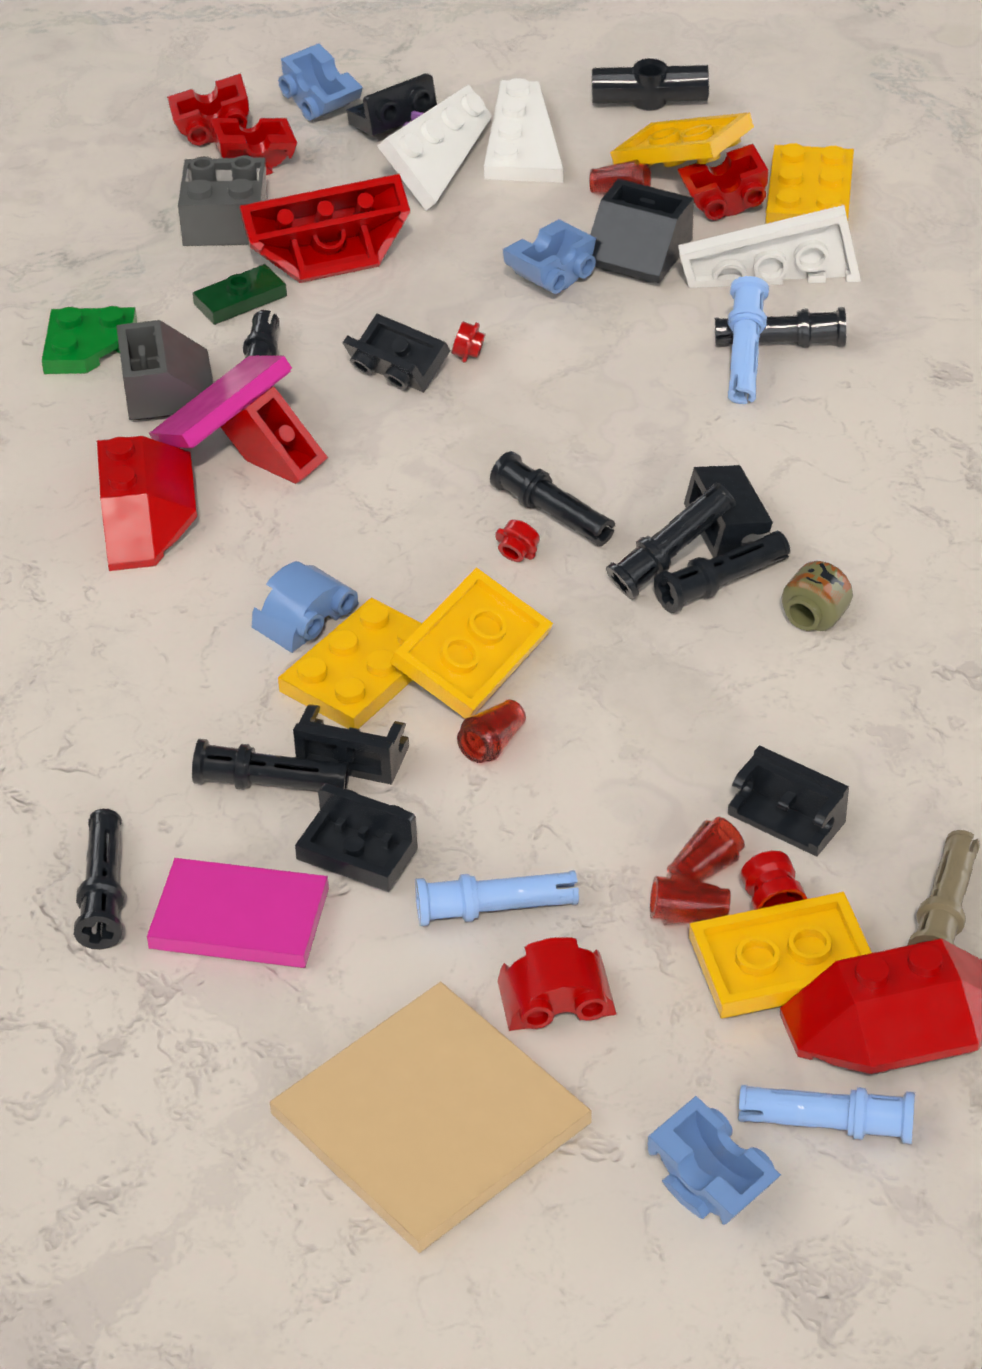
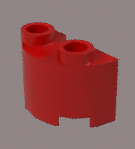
(193, 111)
(267, 139)
(729, 186)
(554, 980)

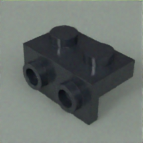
(393, 105)
(398, 353)
(359, 837)

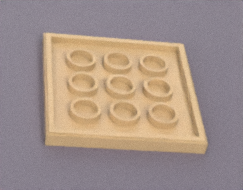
(430, 1115)

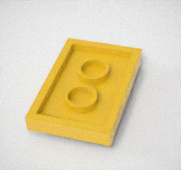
(684, 140)
(808, 180)
(471, 643)
(351, 666)
(774, 951)

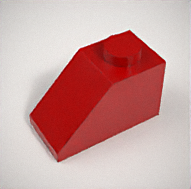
(274, 438)

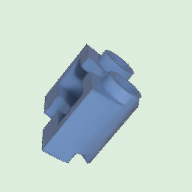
(316, 83)
(554, 258)
(299, 604)
(706, 1164)

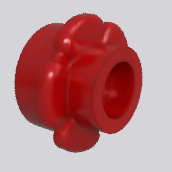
(468, 341)
(517, 541)

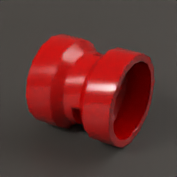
(771, 880)

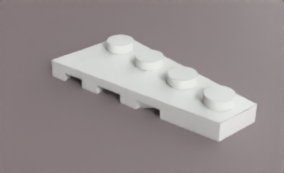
(522, 136)
(436, 144)
(793, 248)

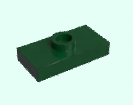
(239, 294)

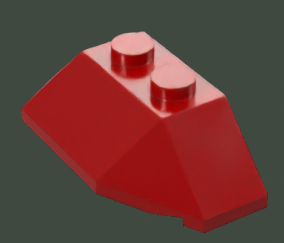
(328, 228)
(143, 499)
(890, 1008)

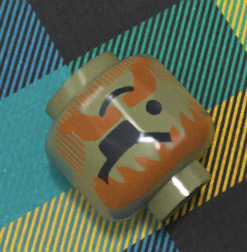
(817, 596)

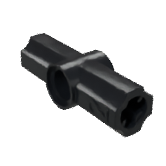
(650, 84)

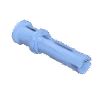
(746, 323)
(469, 897)
(856, 1112)

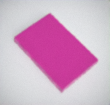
(221, 401)
(238, 912)

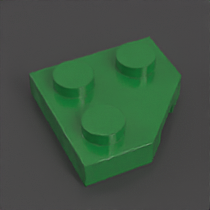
(81, 337)

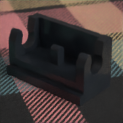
(742, 520)
(368, 754)
(789, 801)

